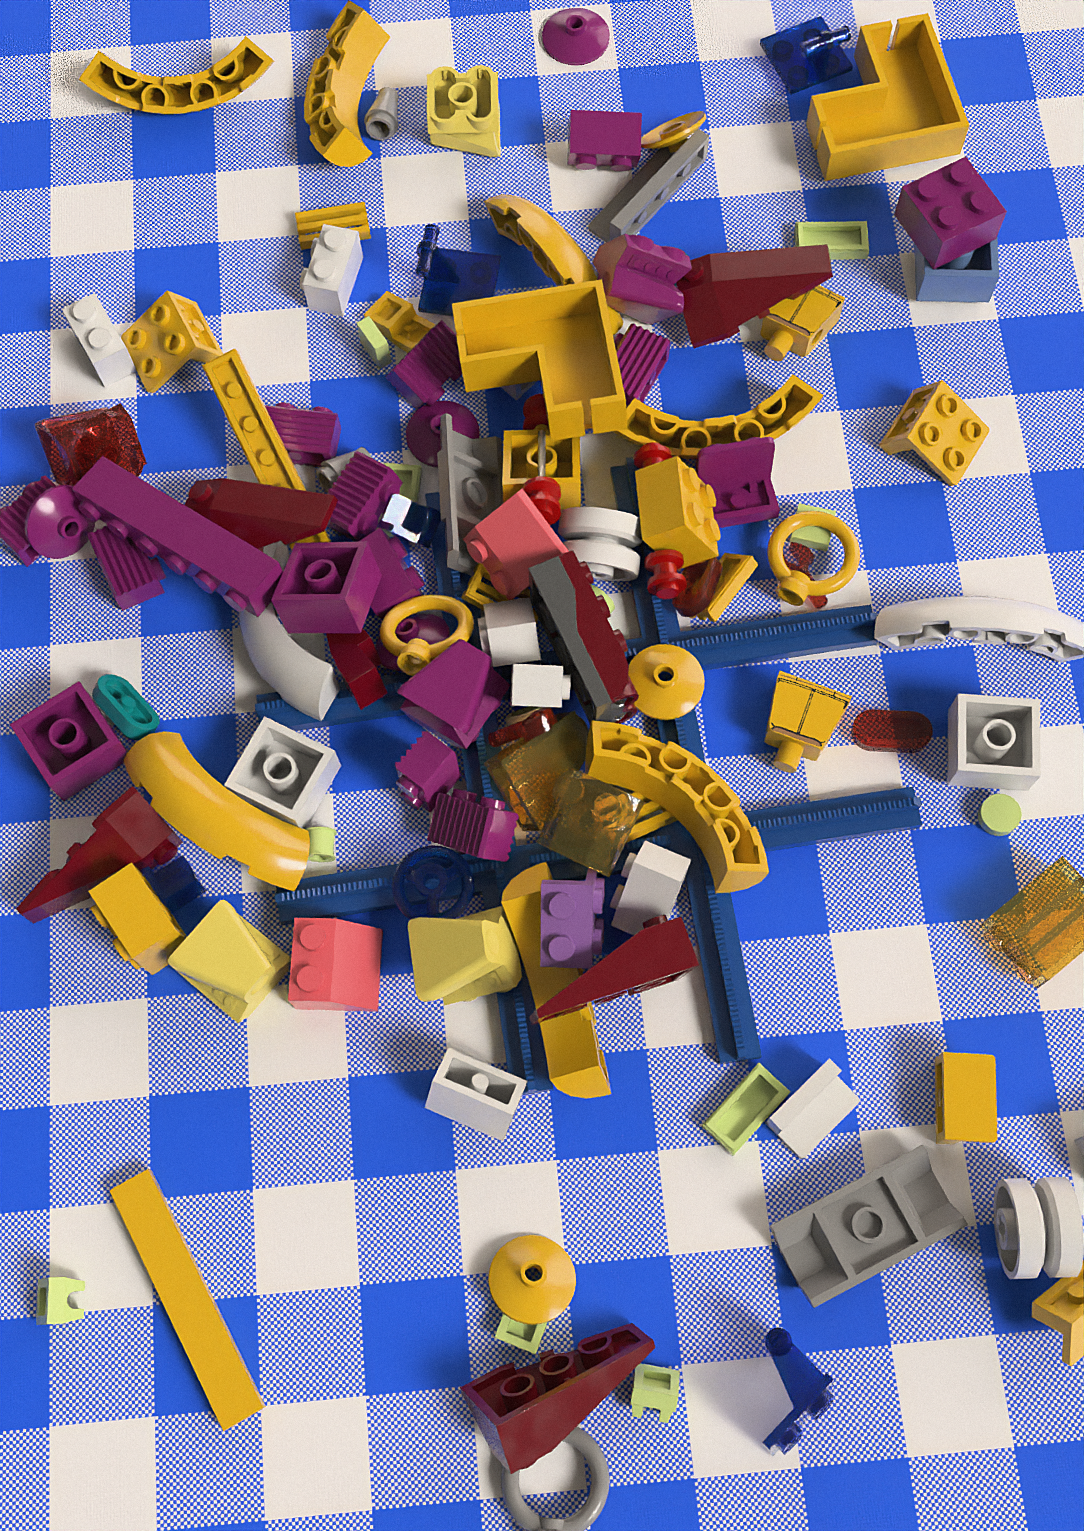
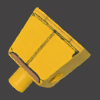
(800, 322)
(802, 719)

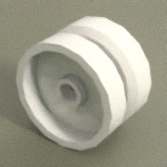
(603, 541)
(1038, 1228)

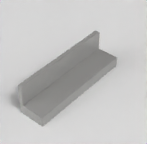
(650, 189)

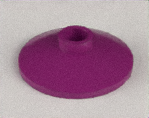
(575, 36)
(424, 438)
(48, 519)
(420, 626)

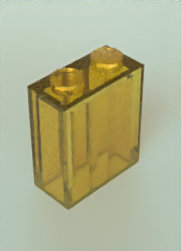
(1041, 924)

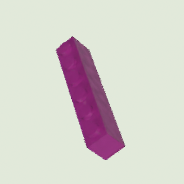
(178, 536)

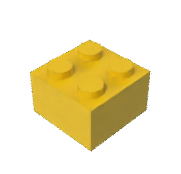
(138, 918)

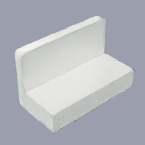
(813, 1110)

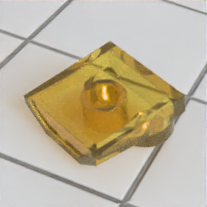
(589, 821)

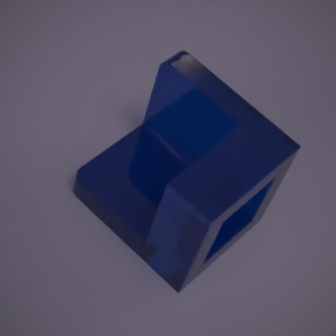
(410, 520)
(175, 883)

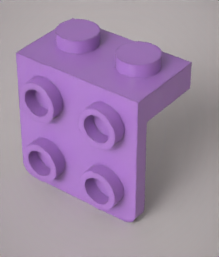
(570, 922)

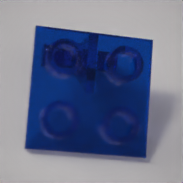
(808, 54)
(453, 274)
(806, 1387)

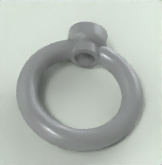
(586, 1514)

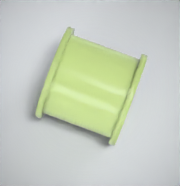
(321, 844)

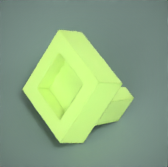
(52, 1300)
(656, 1389)

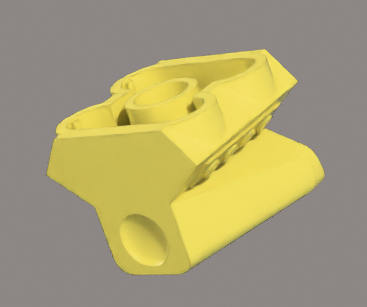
(464, 110)
(463, 956)
(230, 961)

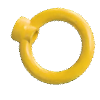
(795, 585)
(417, 652)

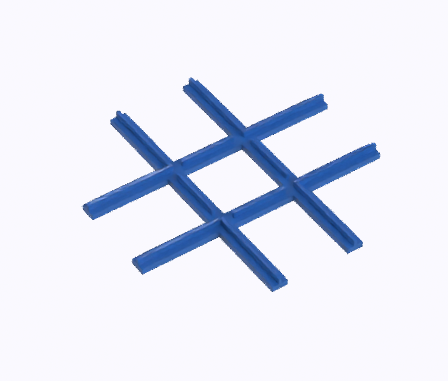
(711, 912)

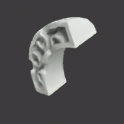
(984, 622)
(287, 667)

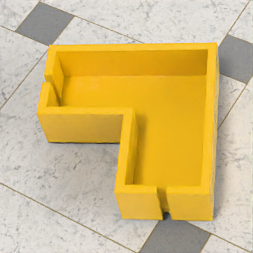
(900, 113)
(549, 337)

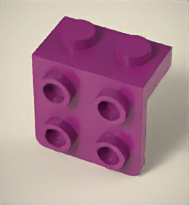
(740, 480)

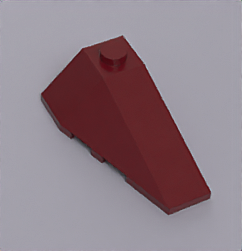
(739, 285)
(261, 511)
(123, 834)
(644, 962)
(539, 1405)

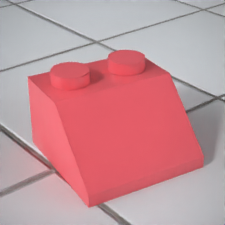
(512, 542)
(335, 965)

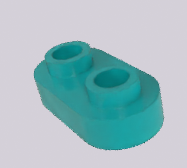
(125, 707)

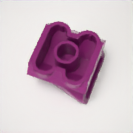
(641, 277)
(454, 694)

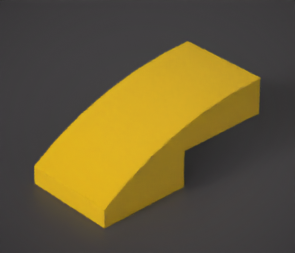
(398, 321)

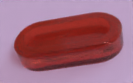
(700, 588)
(891, 731)

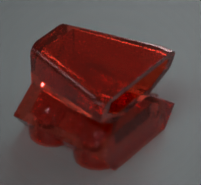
(81, 438)

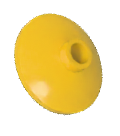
(673, 132)
(666, 698)
(526, 1299)

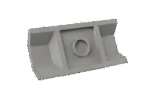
(468, 488)
(866, 1227)

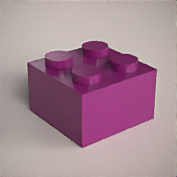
(949, 212)
(327, 587)
(70, 741)

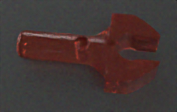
(805, 558)
(531, 727)

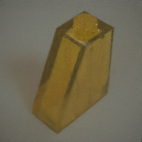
(530, 768)

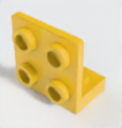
(168, 338)
(938, 430)

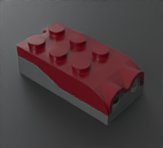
(583, 637)

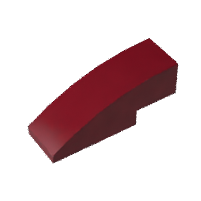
(357, 665)

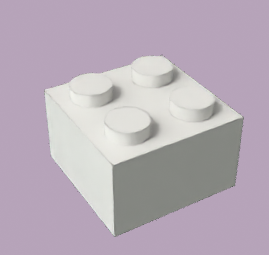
(994, 742)
(283, 773)

